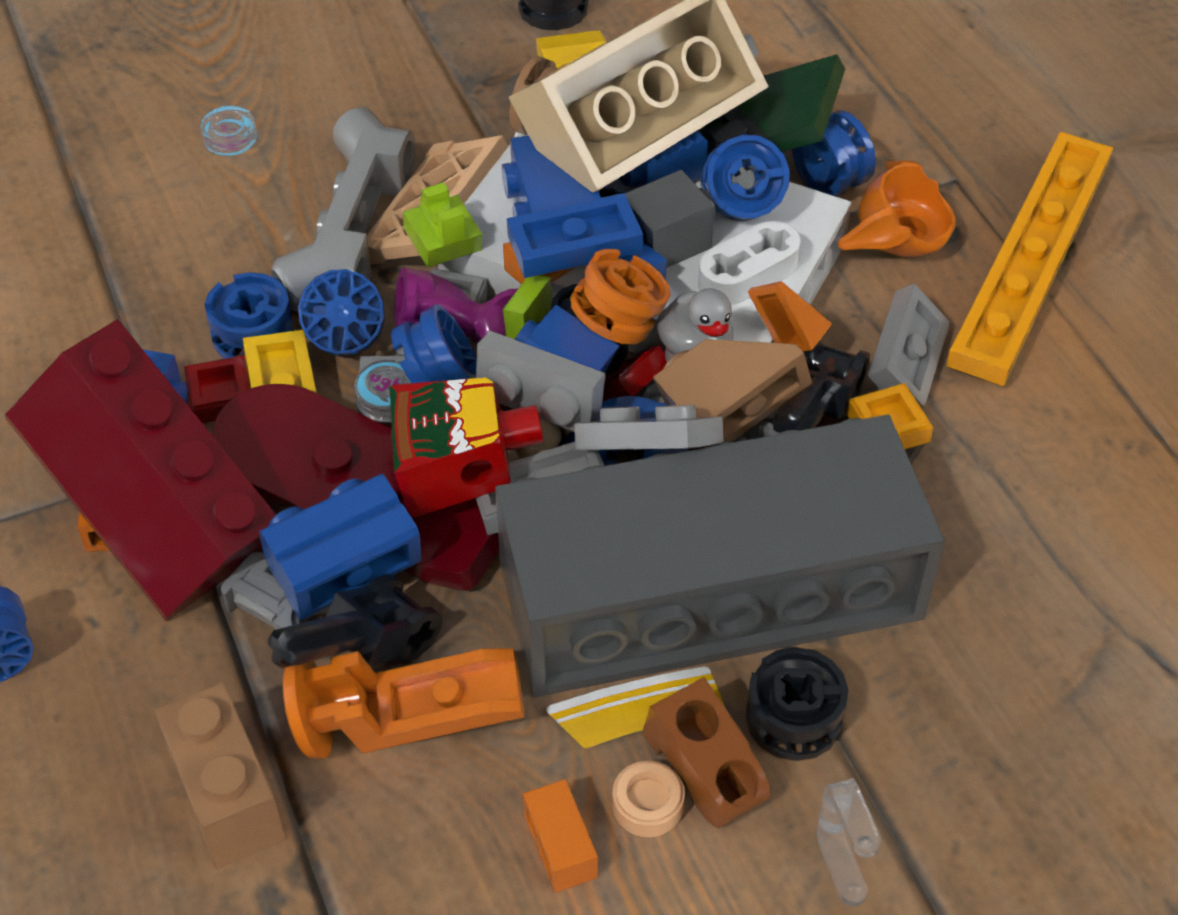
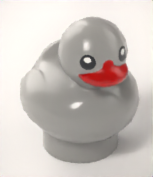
(693, 319)

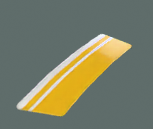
(622, 707)

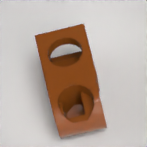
(707, 752)

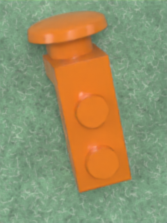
(401, 702)

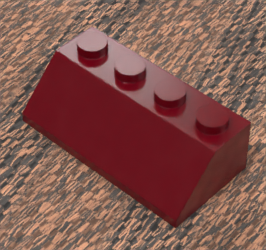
(141, 468)

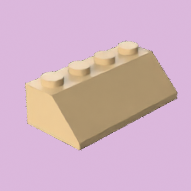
(640, 92)

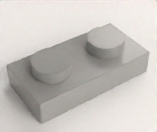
(910, 344)
(531, 376)
(671, 429)

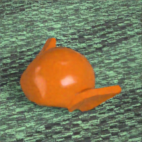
(902, 214)

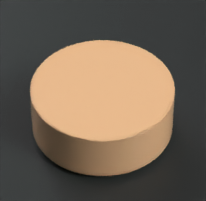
(648, 798)

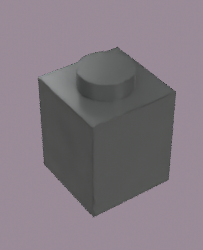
(674, 216)

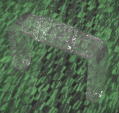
(842, 812)

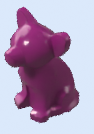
(420, 290)

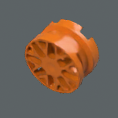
(620, 295)

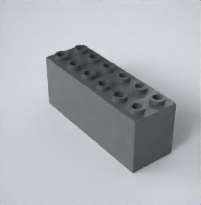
(715, 553)

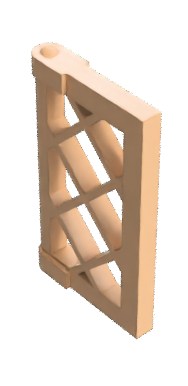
(439, 164)

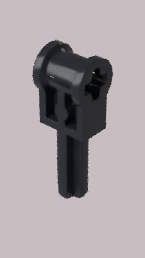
(834, 379)
(367, 619)

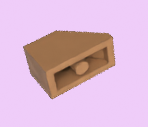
(734, 381)

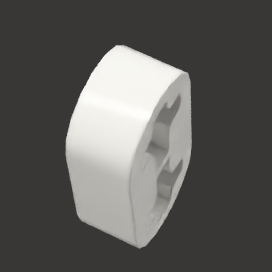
(745, 258)

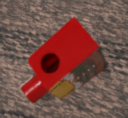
(454, 441)

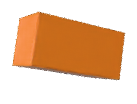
(560, 835)

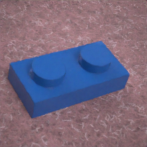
(573, 233)

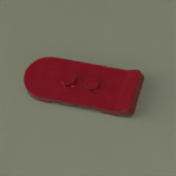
(305, 445)

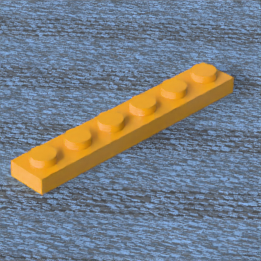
(1029, 259)

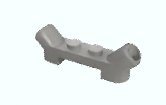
(378, 164)

